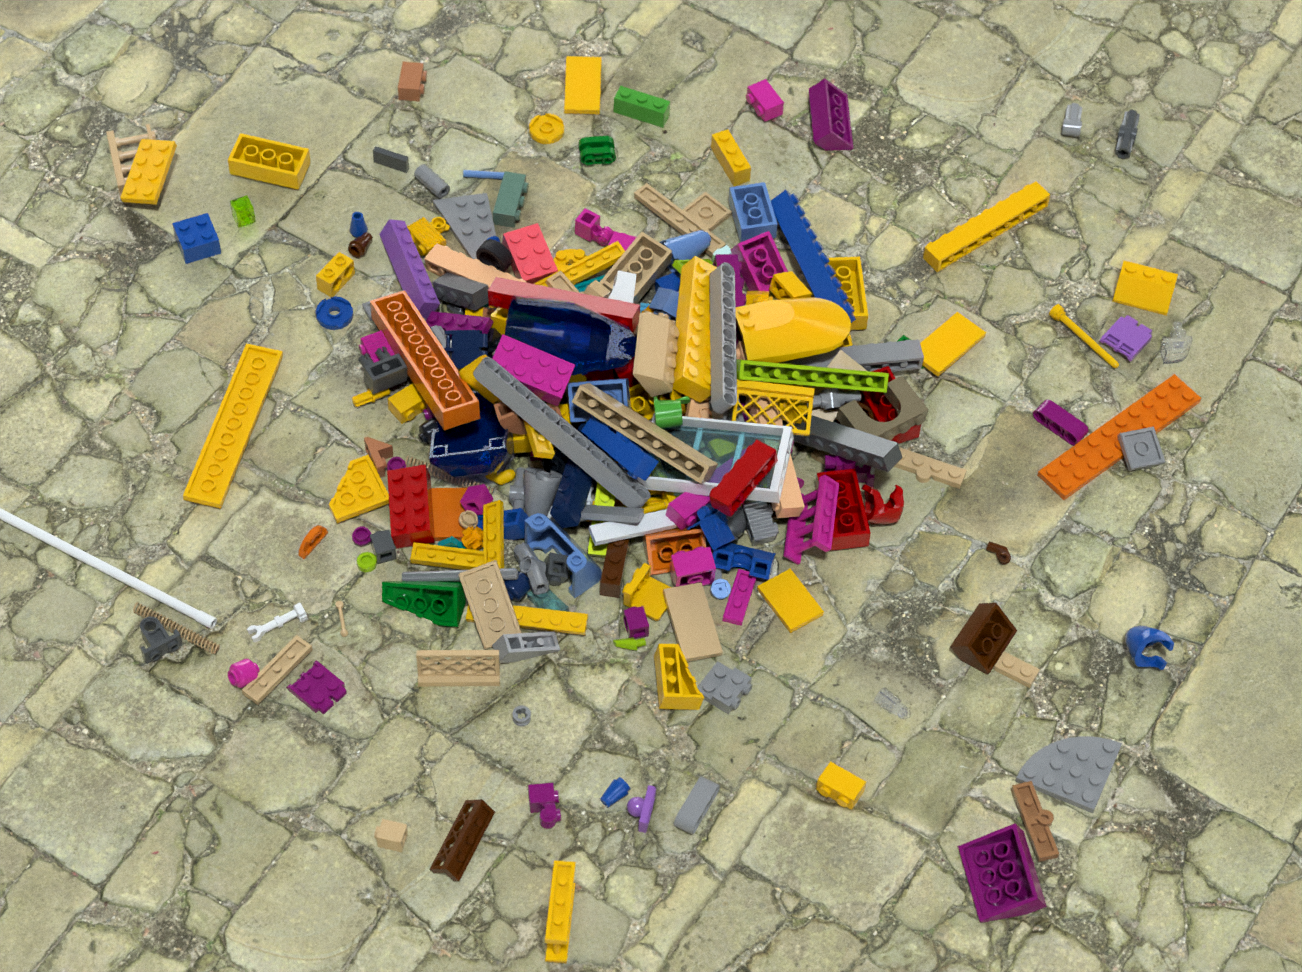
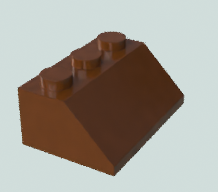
(984, 637)

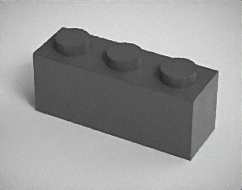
(461, 291)

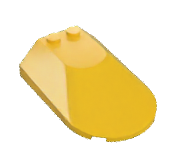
(791, 328)

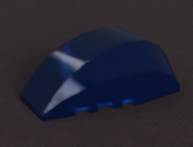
(472, 447)

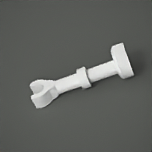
(278, 622)

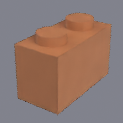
(411, 81)

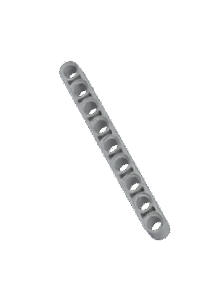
(723, 338)

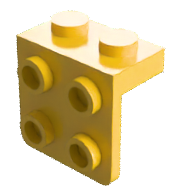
(646, 592)

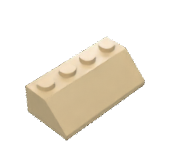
(655, 354)

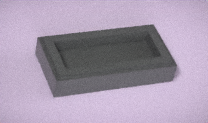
(391, 159)

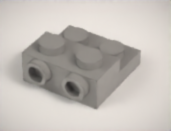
(725, 687)

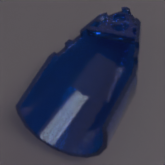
(570, 333)

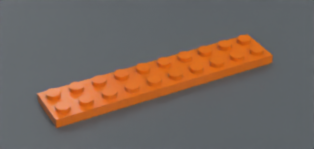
(1102, 447)

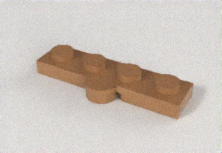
(1036, 821)

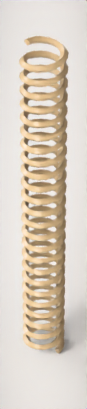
(442, 472)
(163, 619)

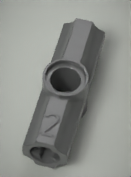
(1127, 134)

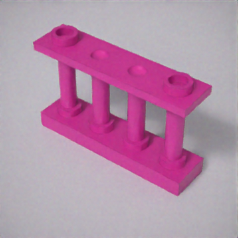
(822, 525)

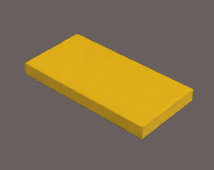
(582, 85)
(950, 343)

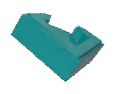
(451, 542)

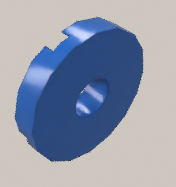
(337, 321)

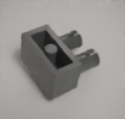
(384, 373)

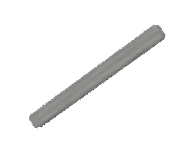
(451, 575)

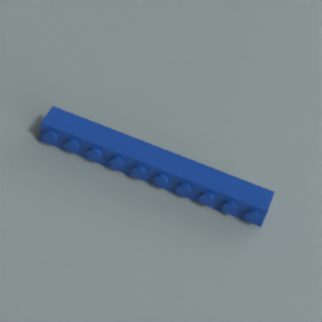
(809, 251)

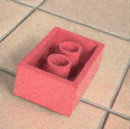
(529, 253)

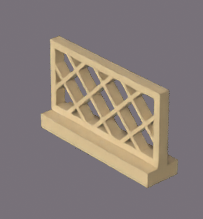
(452, 674)

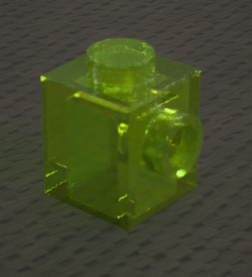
(242, 211)

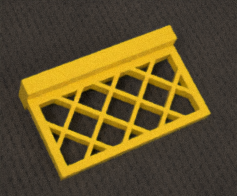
(778, 392)

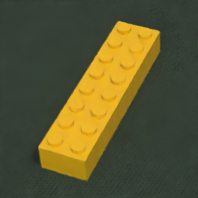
(693, 322)

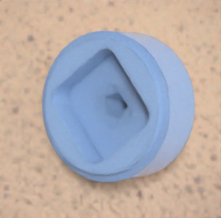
(720, 589)

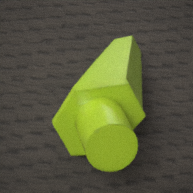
(630, 643)

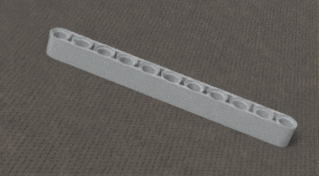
(561, 433)

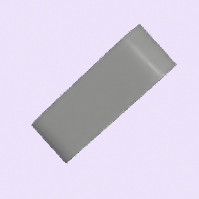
(696, 805)

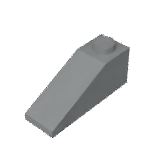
(525, 646)

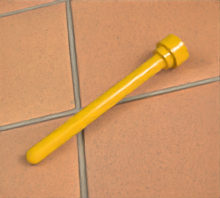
(1058, 313)

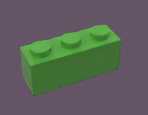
(641, 106)

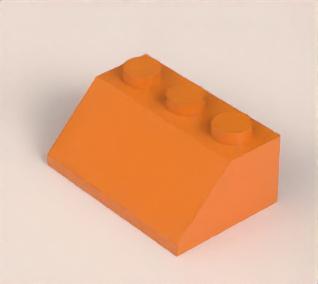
(663, 544)

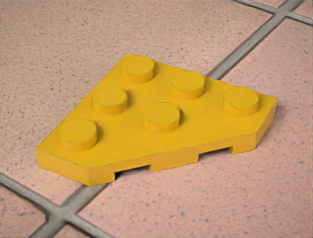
(358, 491)

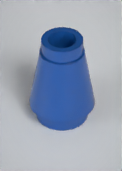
(358, 224)
(615, 792)

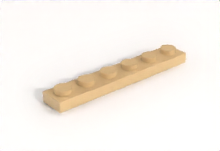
(674, 215)

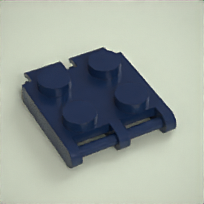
(466, 346)

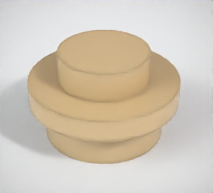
(468, 518)

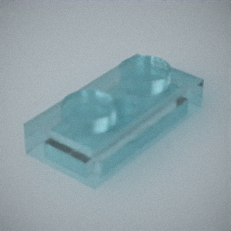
(547, 601)

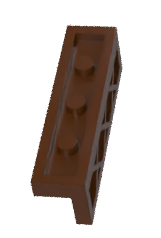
(464, 840)

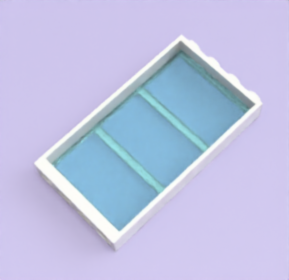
(724, 444)

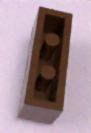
(614, 568)

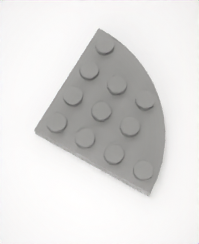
(1072, 769)

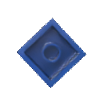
(196, 238)

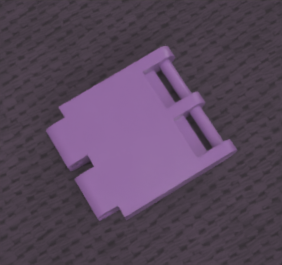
(1127, 337)

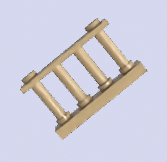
(118, 156)

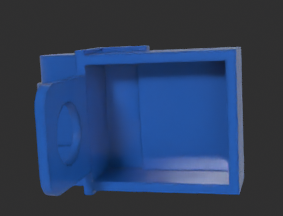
(714, 526)

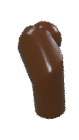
(1001, 552)

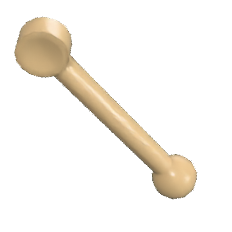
(339, 605)

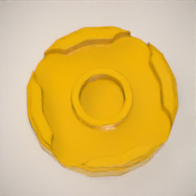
(546, 128)

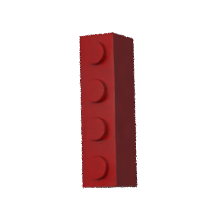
(743, 477)

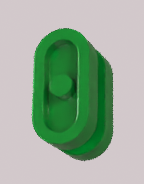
(597, 150)

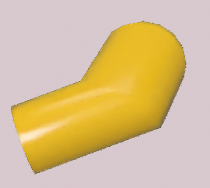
(503, 477)

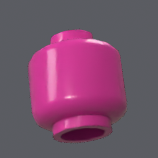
(242, 673)

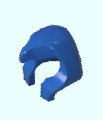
(1143, 636)

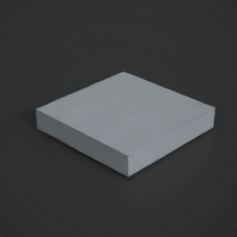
(1141, 448)

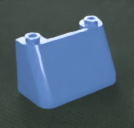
(547, 535)

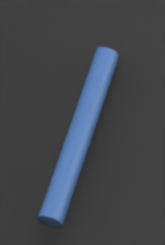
(483, 174)

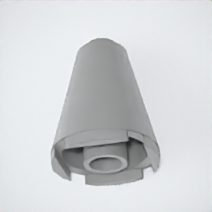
(539, 490)

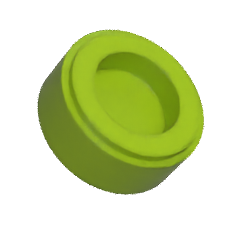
(366, 562)

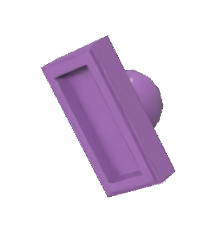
(642, 808)

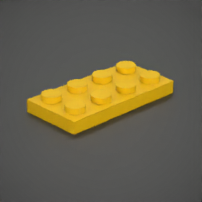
(148, 171)

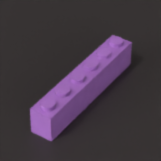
(409, 266)

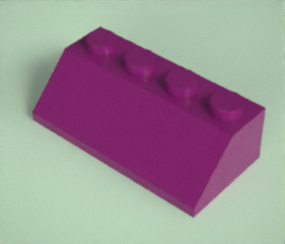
(830, 117)

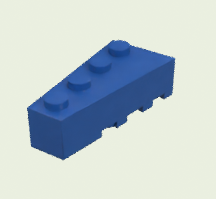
(621, 449)

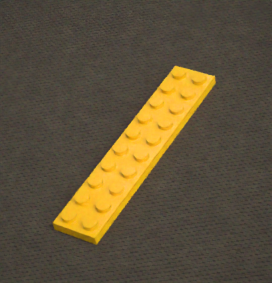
(233, 426)

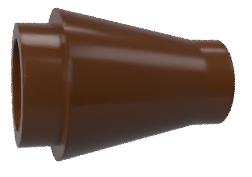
(359, 245)

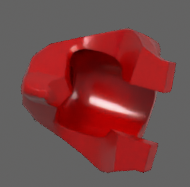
(882, 513)

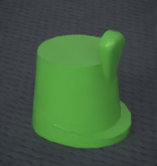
(669, 412)

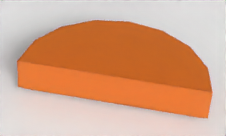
(311, 540)

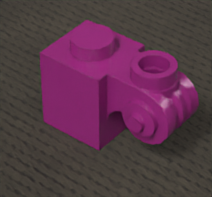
(543, 799)

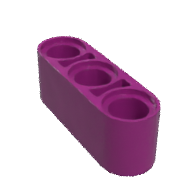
(1060, 422)

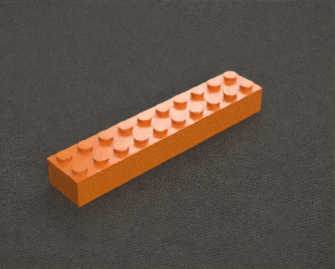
(426, 360)

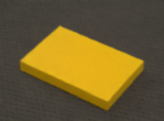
(790, 600)

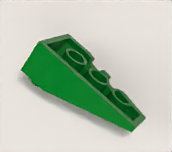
(432, 600)

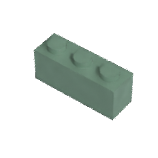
(510, 199)

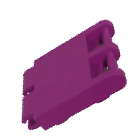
(318, 688)

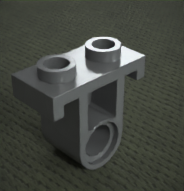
(158, 640)

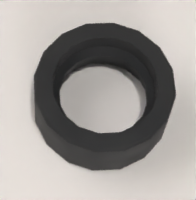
(494, 254)

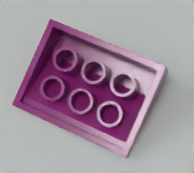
(1002, 875)

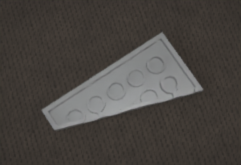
(468, 220)

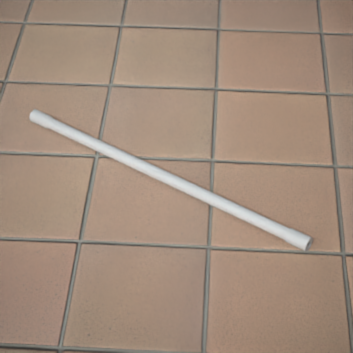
(199, 616)

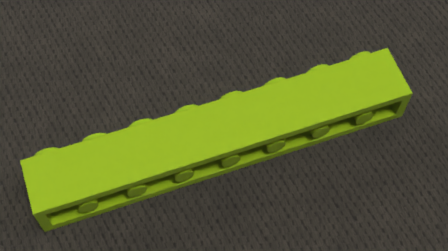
(812, 375)

